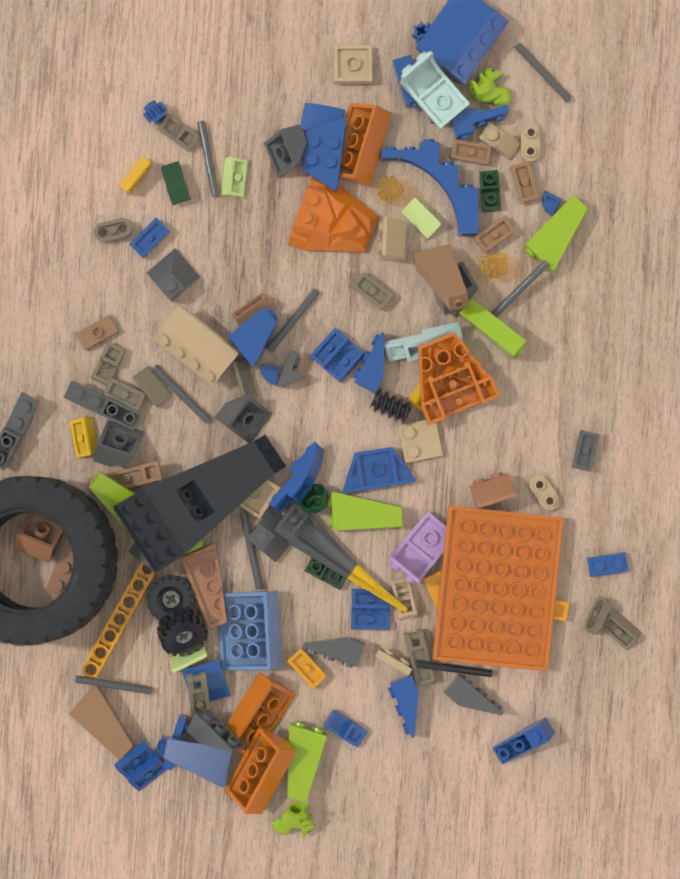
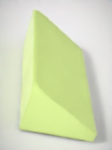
(234, 177)
(421, 218)
(178, 663)

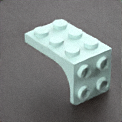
(433, 90)

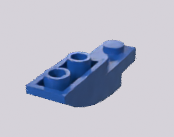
(305, 473)

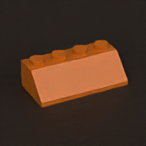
(363, 142)
(260, 707)
(260, 771)

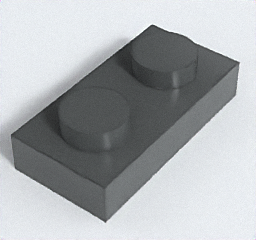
(585, 450)

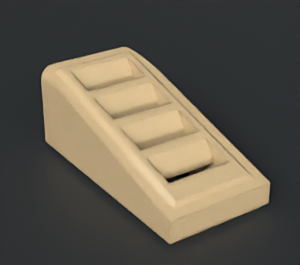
(400, 582)

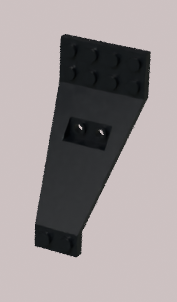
(184, 508)

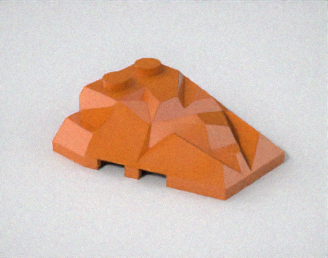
(332, 221)
(451, 378)

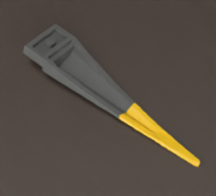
(312, 539)

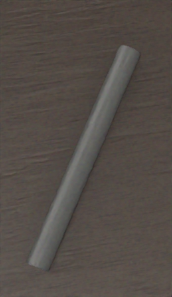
(543, 72)
(208, 159)
(519, 289)
(293, 319)
(181, 394)
(251, 552)
(113, 684)

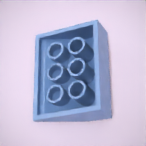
(252, 631)

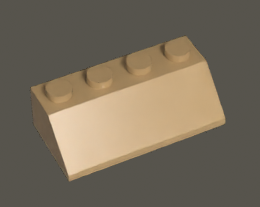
(196, 345)

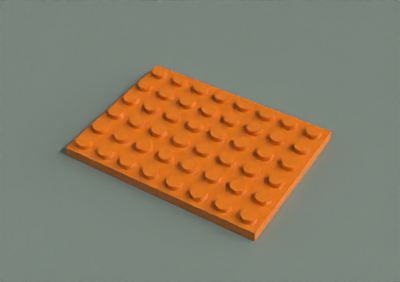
(497, 588)

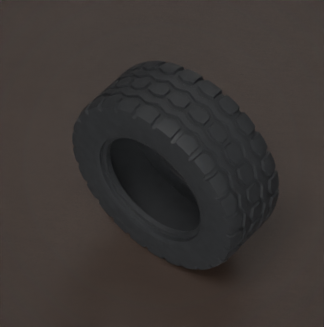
(92, 552)

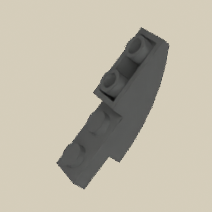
(102, 405)
(16, 427)

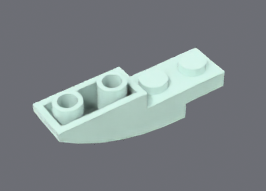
(408, 346)

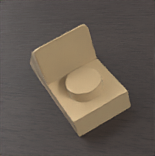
(500, 141)

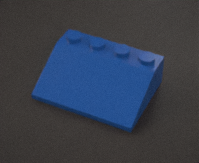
(462, 37)

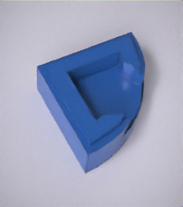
(550, 203)
(270, 373)

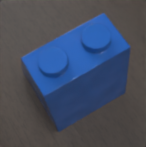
(254, 335)

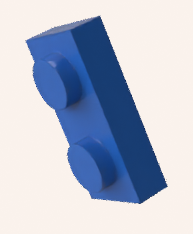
(149, 238)
(607, 564)

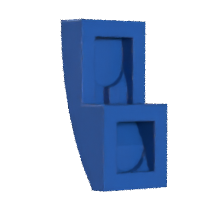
(345, 728)

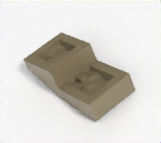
(178, 132)
(108, 364)

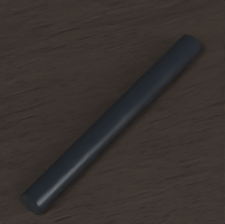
(454, 668)

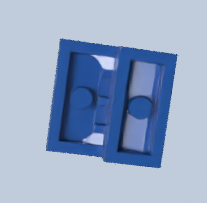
(317, 115)
(337, 355)
(369, 611)
(215, 677)
(141, 766)

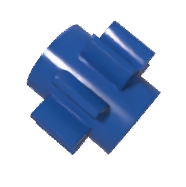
(419, 30)
(155, 112)

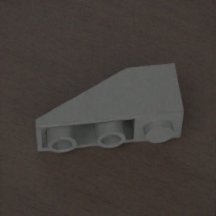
(342, 648)
(467, 696)
(211, 732)

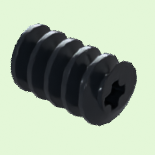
(391, 406)

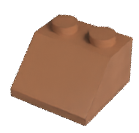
(492, 490)
(38, 537)

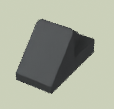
(289, 376)

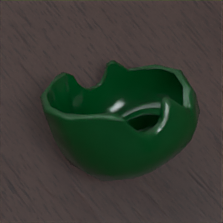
(316, 499)

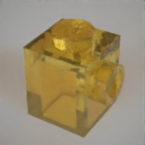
(389, 189)
(494, 265)

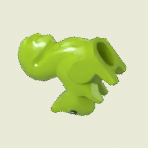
(487, 91)
(294, 818)

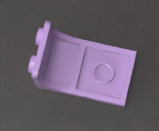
(420, 548)

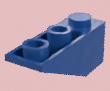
(373, 369)
(407, 698)
(524, 740)

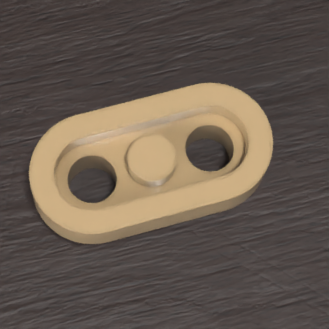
(530, 142)
(544, 492)

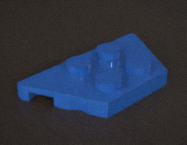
(324, 152)
(376, 470)

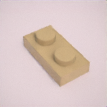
(387, 656)

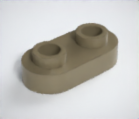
(113, 229)
(598, 615)

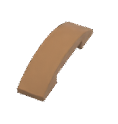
(135, 476)

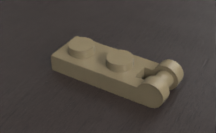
(418, 652)
(199, 693)

